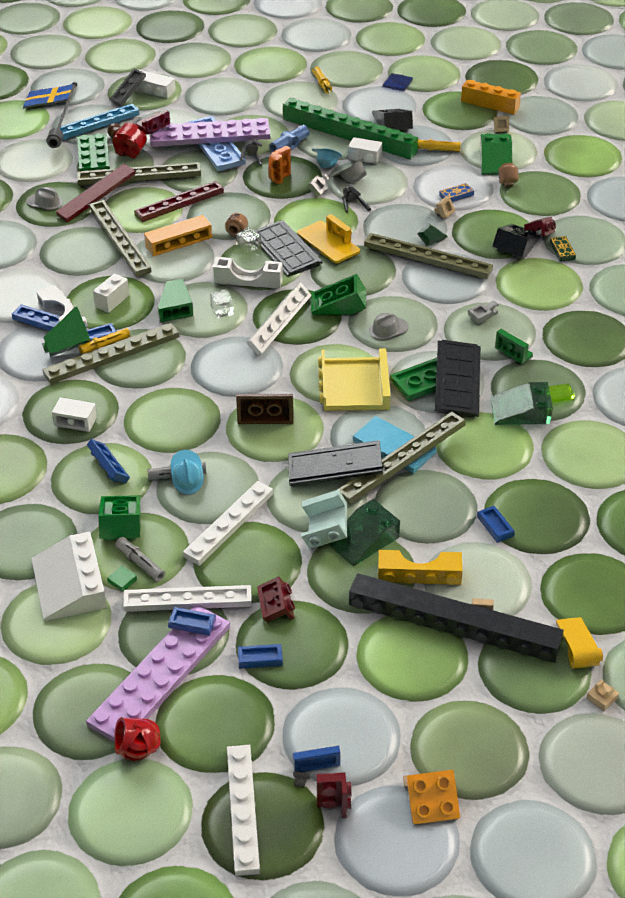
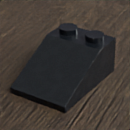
(394, 118)
(515, 240)

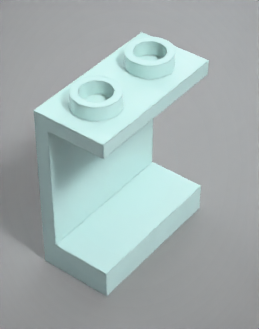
(326, 519)

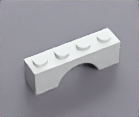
(228, 272)
(53, 301)

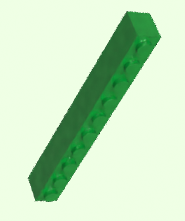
(347, 127)

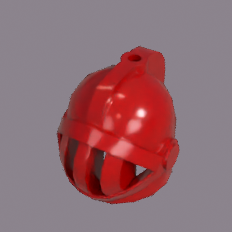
(136, 738)

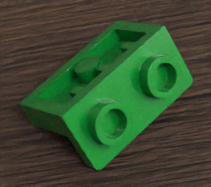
(512, 346)

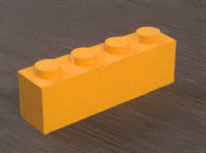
(490, 96)
(178, 235)

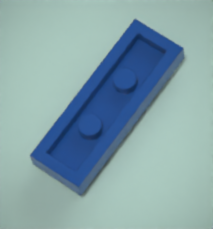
(35, 317)
(108, 461)

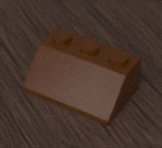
(265, 408)

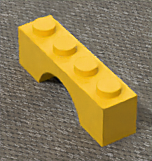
(443, 570)

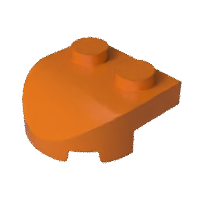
(279, 164)

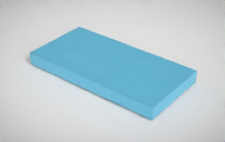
(390, 440)

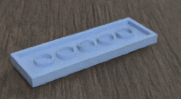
(221, 154)

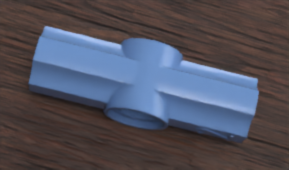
(290, 139)

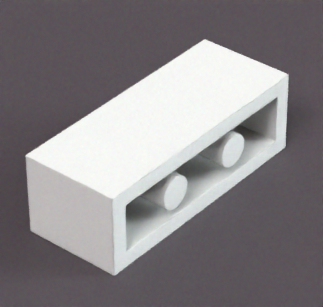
(157, 85)

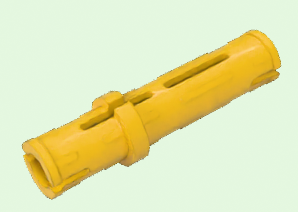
(323, 82)
(439, 145)
(97, 343)

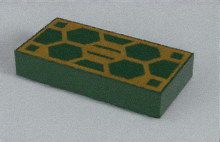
(562, 248)

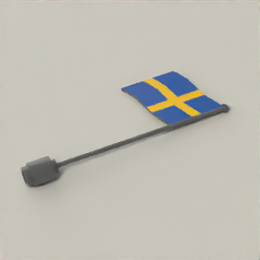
(52, 96)

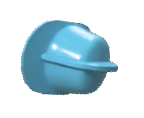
(327, 157)
(187, 472)

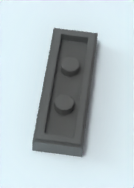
(127, 87)

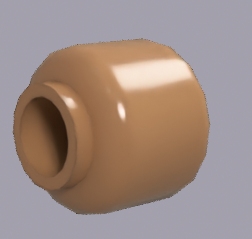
(508, 174)
(236, 223)

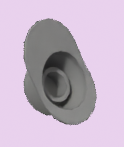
(353, 173)
(45, 198)
(387, 326)

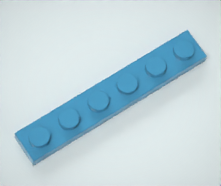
(100, 120)

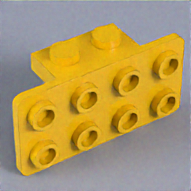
(330, 239)

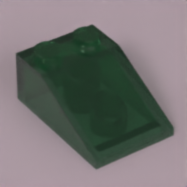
(523, 405)
(367, 532)

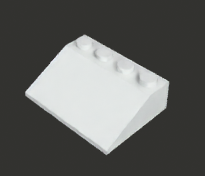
(69, 578)

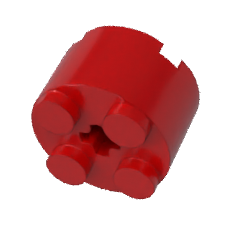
(129, 140)

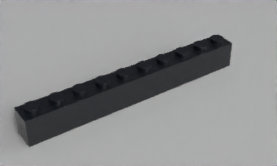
(456, 617)

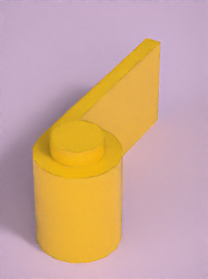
(581, 645)

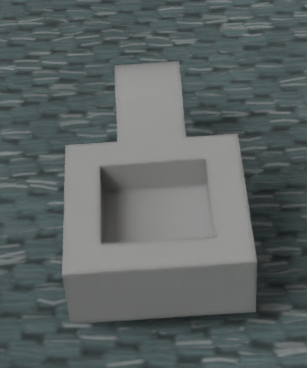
(318, 184)
(483, 312)

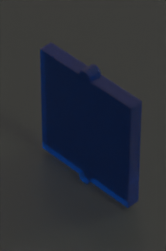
(397, 82)

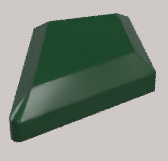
(430, 234)

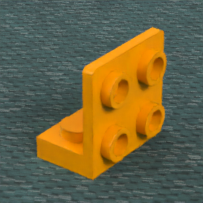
(432, 796)

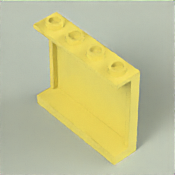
(354, 383)

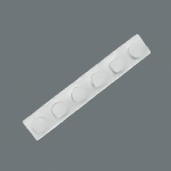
(278, 319)
(227, 523)
(187, 598)
(243, 811)

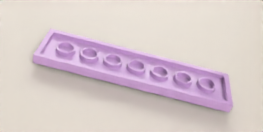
(211, 132)
(156, 676)

